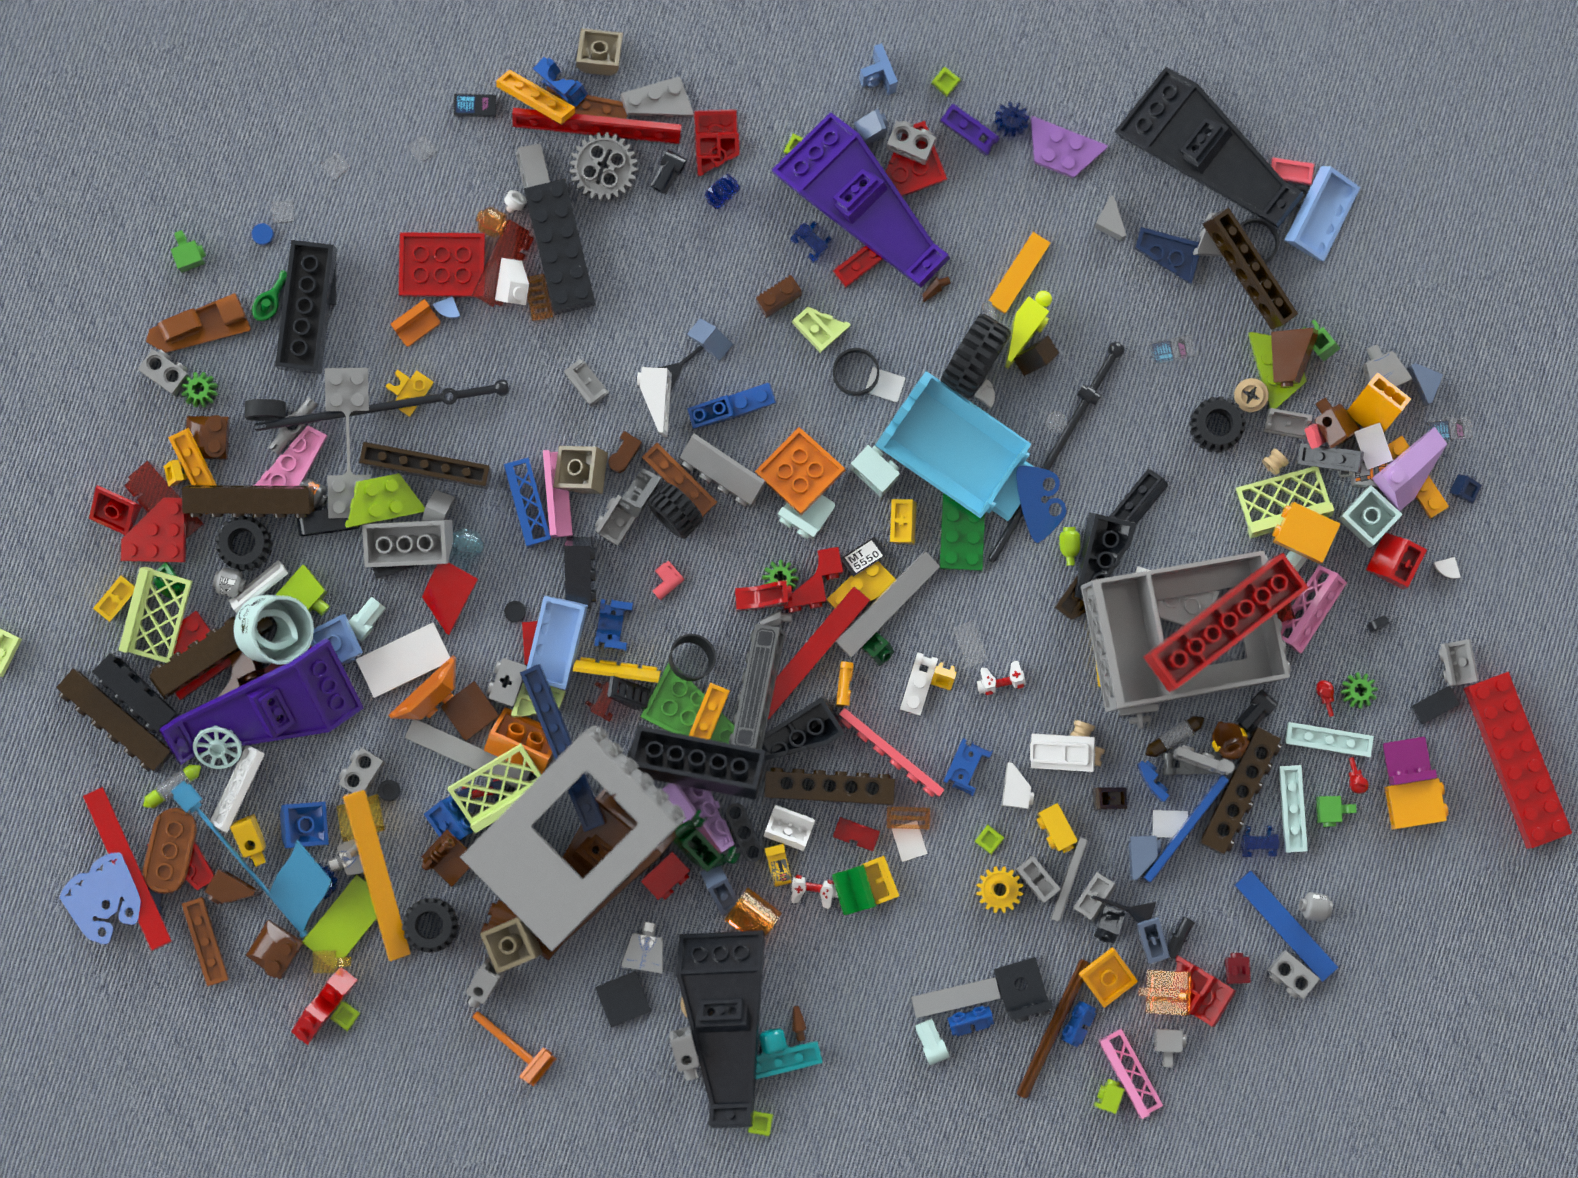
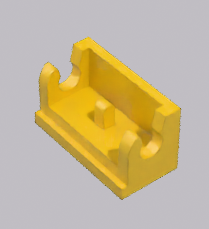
(903, 521)
(115, 598)
(880, 880)

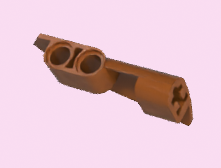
(200, 325)

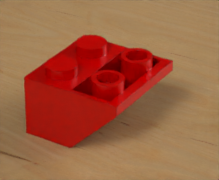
(1396, 560)

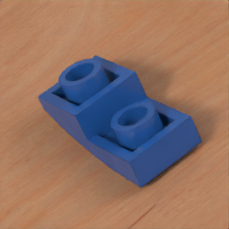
(1148, 774)

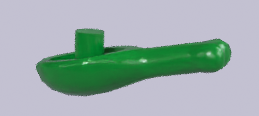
(267, 303)

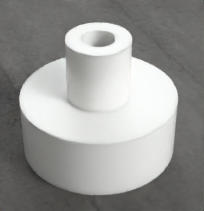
(515, 201)

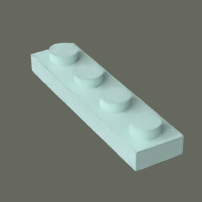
(1329, 739)
(1293, 808)

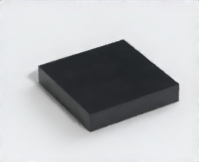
(623, 999)

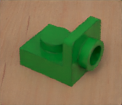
(177, 587)

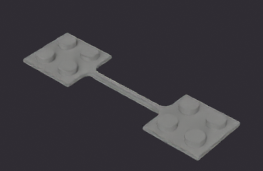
(345, 392)

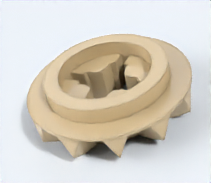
(1249, 385)

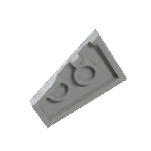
(658, 99)

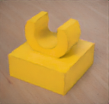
(174, 473)
(943, 677)

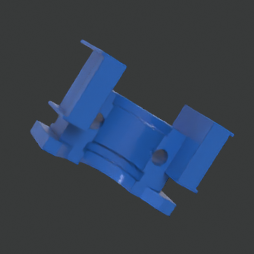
(569, 90)
(612, 624)
(965, 765)

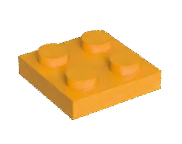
(1108, 977)

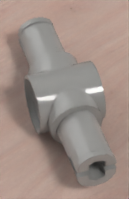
(285, 434)

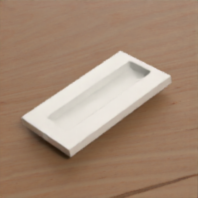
(259, 585)
(1062, 752)

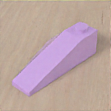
(1407, 473)
(695, 799)

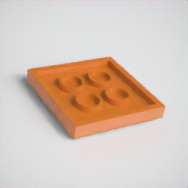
(800, 470)

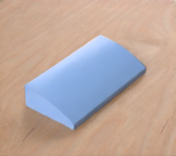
(1322, 213)
(557, 639)

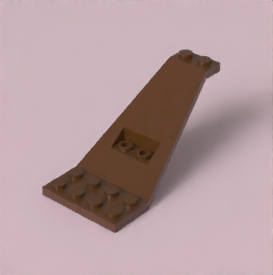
(604, 840)

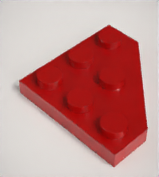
(911, 175)
(158, 535)
(194, 629)

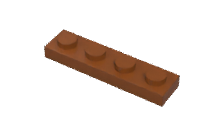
(597, 106)
(676, 475)
(205, 941)

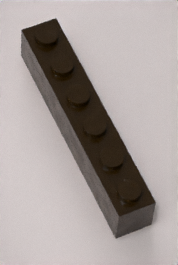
(425, 465)
(247, 500)
(200, 657)
(115, 720)

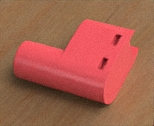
(670, 577)

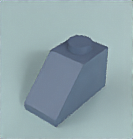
(1142, 854)
(720, 889)

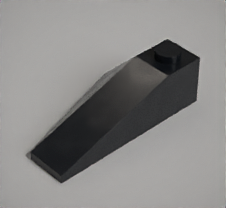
(1102, 548)
(805, 730)

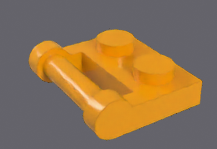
(845, 677)

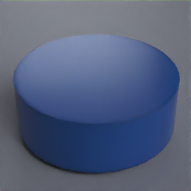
(262, 234)

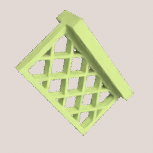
(1267, 525)
(137, 610)
(494, 810)

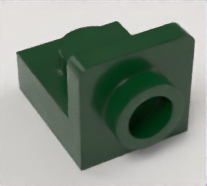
(878, 649)

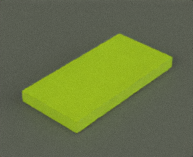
(344, 921)

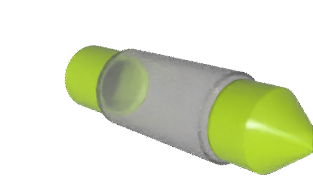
(163, 791)

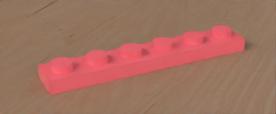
(897, 759)

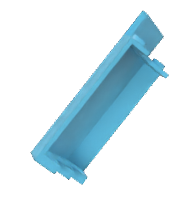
(957, 448)

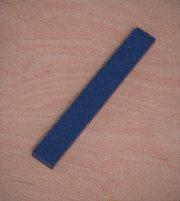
(559, 741)

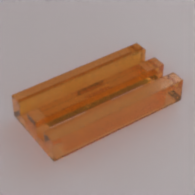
(926, 818)

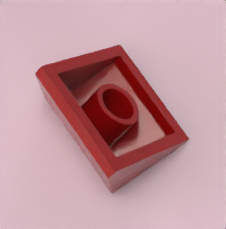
(113, 510)

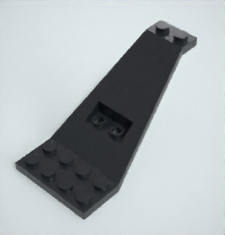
(1175, 121)
(721, 976)

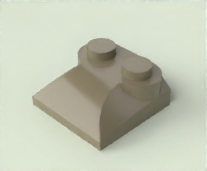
(599, 52)

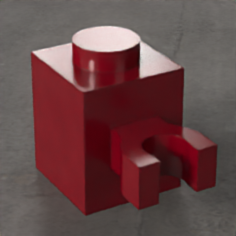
(1237, 969)

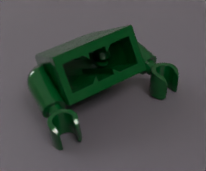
(698, 848)

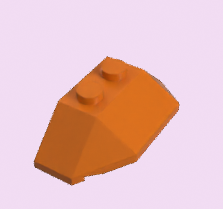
(429, 694)

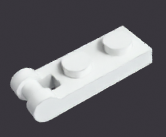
(918, 685)

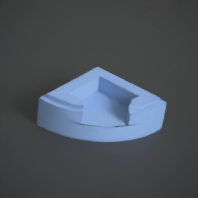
(447, 308)

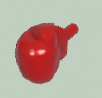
(1326, 692)
(1356, 780)

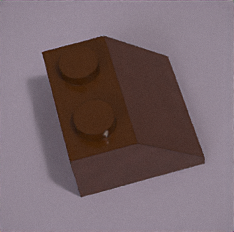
(229, 888)

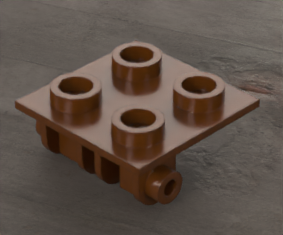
(445, 858)

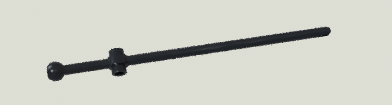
(500, 388)
(1088, 396)

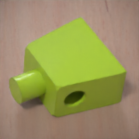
(306, 589)

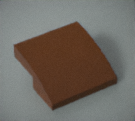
(470, 711)

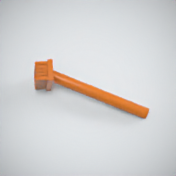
(536, 1066)

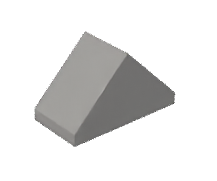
(1110, 221)
(438, 506)

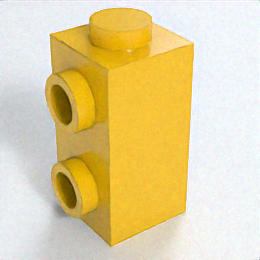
(1057, 827)

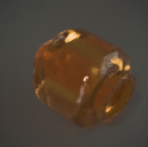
(491, 221)

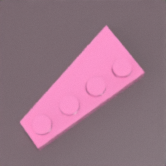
(296, 461)

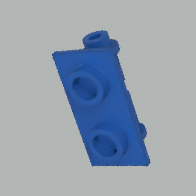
(961, 1022)
(1073, 1031)

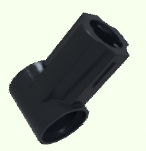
(670, 167)
(1259, 708)

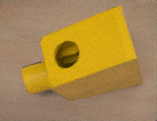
(245, 830)

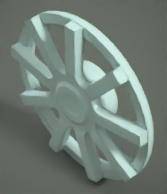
(217, 747)

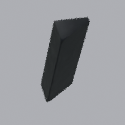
(1140, 497)

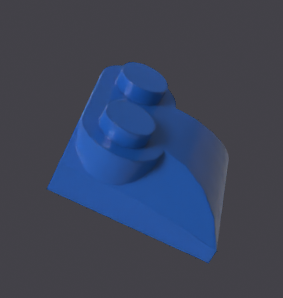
(304, 823)

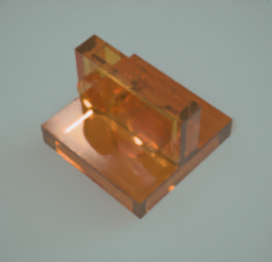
(753, 913)
(1167, 992)

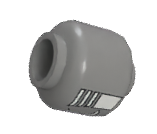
(229, 582)
(1316, 907)

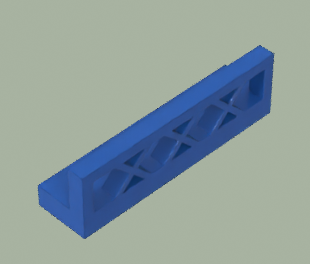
(521, 510)

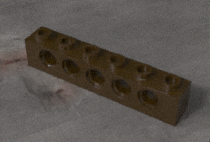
(1250, 268)
(774, 790)
(1210, 836)

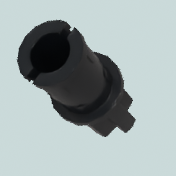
(1179, 937)

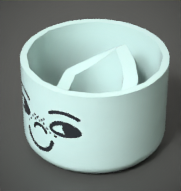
(293, 629)

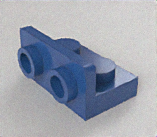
(449, 816)

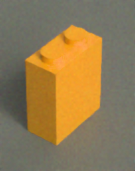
(1378, 403)
(1305, 532)
(1416, 803)

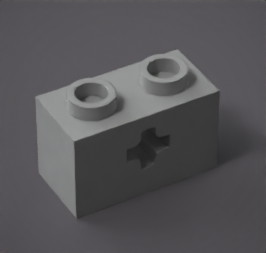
(509, 694)

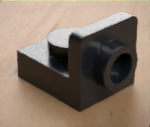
(1109, 925)

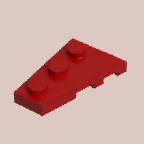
(199, 870)

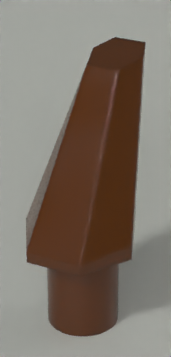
(935, 287)
(798, 1024)

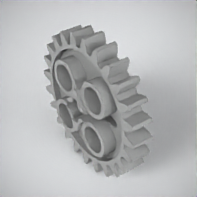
(585, 161)

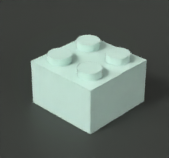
(875, 470)
(1370, 516)

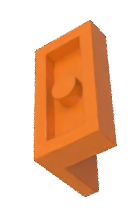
(415, 323)

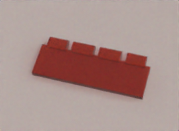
(508, 246)
(153, 490)

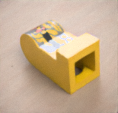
(778, 865)

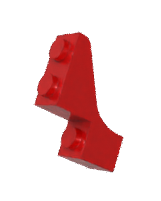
(812, 591)
(763, 596)
(323, 1005)

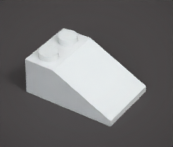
(656, 389)

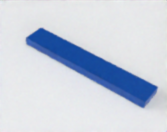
(1185, 829)
(1286, 926)

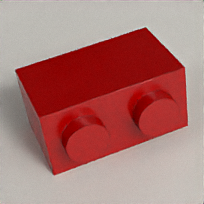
(666, 876)

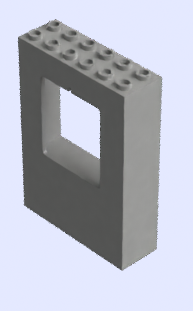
(1128, 626)
(534, 876)

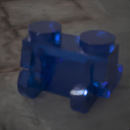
(816, 244)
(1259, 842)

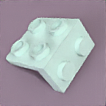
(811, 520)

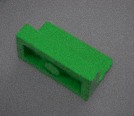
(853, 890)

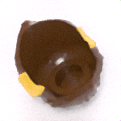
(1229, 740)

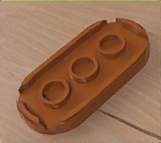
(169, 850)

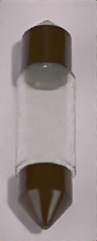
(1174, 736)

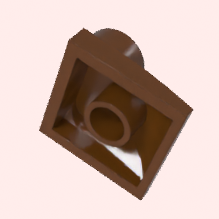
(210, 435)
(274, 949)

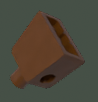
(1335, 423)

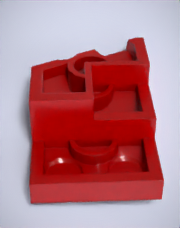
(715, 138)
(448, 594)
(1207, 993)

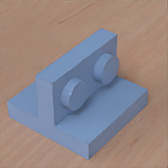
(881, 70)
(341, 637)

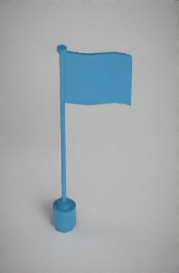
(298, 884)

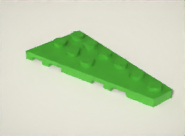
(677, 705)

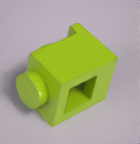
(1109, 1096)

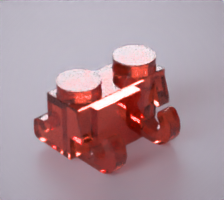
(602, 702)

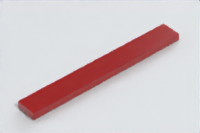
(593, 124)
(817, 646)
(116, 842)

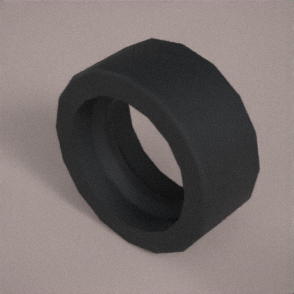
(265, 409)

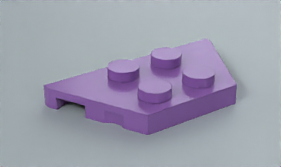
(1062, 149)

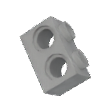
(908, 147)
(162, 375)
(366, 776)
(1037, 879)
(1295, 971)

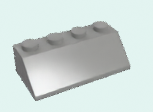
(722, 470)
(407, 543)

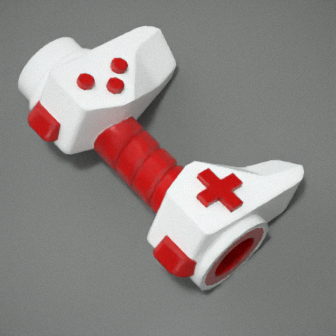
(989, 684)
(827, 890)

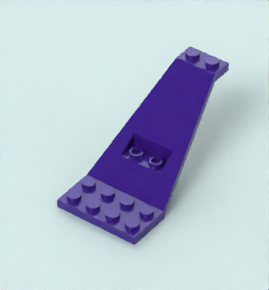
(831, 169)
(307, 692)

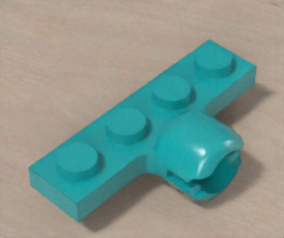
(781, 1058)

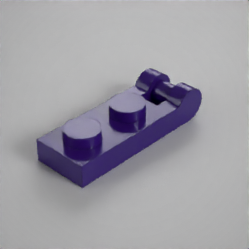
(969, 129)

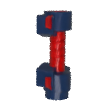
(495, 784)

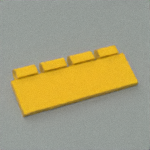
(610, 668)

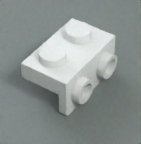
(789, 827)

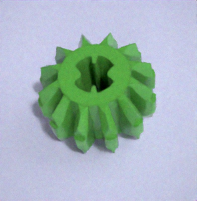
(196, 383)
(786, 573)
(1354, 696)

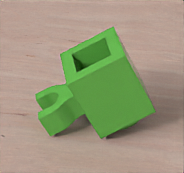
(187, 254)
(1325, 345)
(1330, 810)

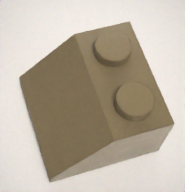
(580, 469)
(510, 944)

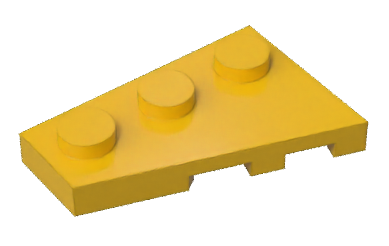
(870, 582)

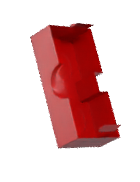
(865, 836)

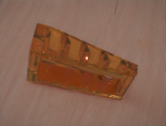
(542, 315)

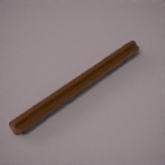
(1052, 1031)

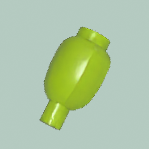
(1069, 544)

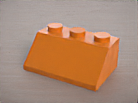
(511, 732)

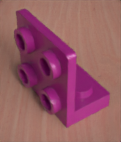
(1408, 761)

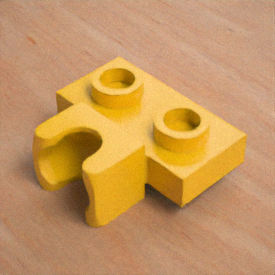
(410, 388)

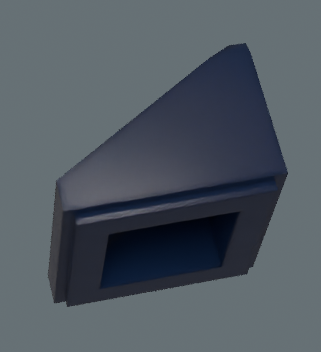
(1465, 488)

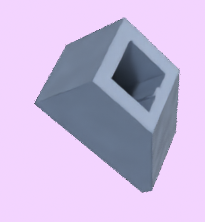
(872, 126)

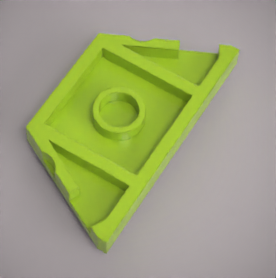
(1262, 351)
(382, 500)

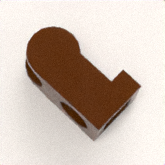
(622, 458)

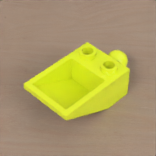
(1027, 320)

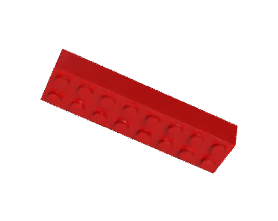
(1225, 622)
(1517, 760)

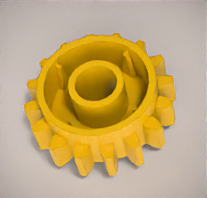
(1009, 883)

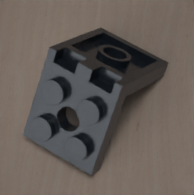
(1025, 1002)

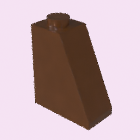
(1291, 354)

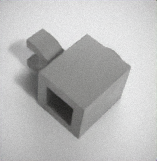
(1168, 1042)

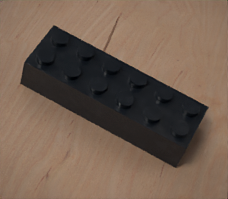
(559, 246)
(306, 307)
(698, 762)

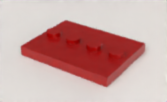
(440, 264)

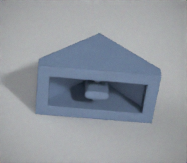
(710, 338)
(1425, 381)
(1153, 940)

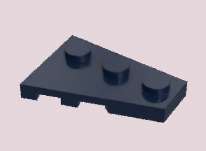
(1169, 252)

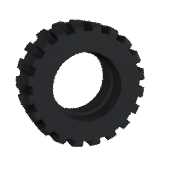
(975, 355)

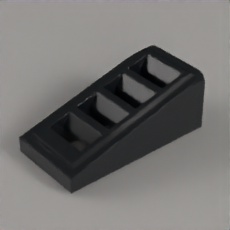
(629, 693)

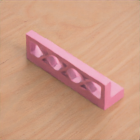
(557, 500)
(1315, 609)
(1122, 1075)

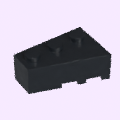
(579, 571)

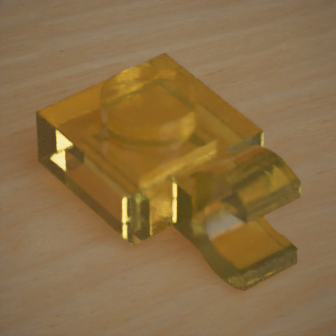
(327, 961)

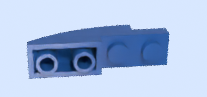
(731, 406)

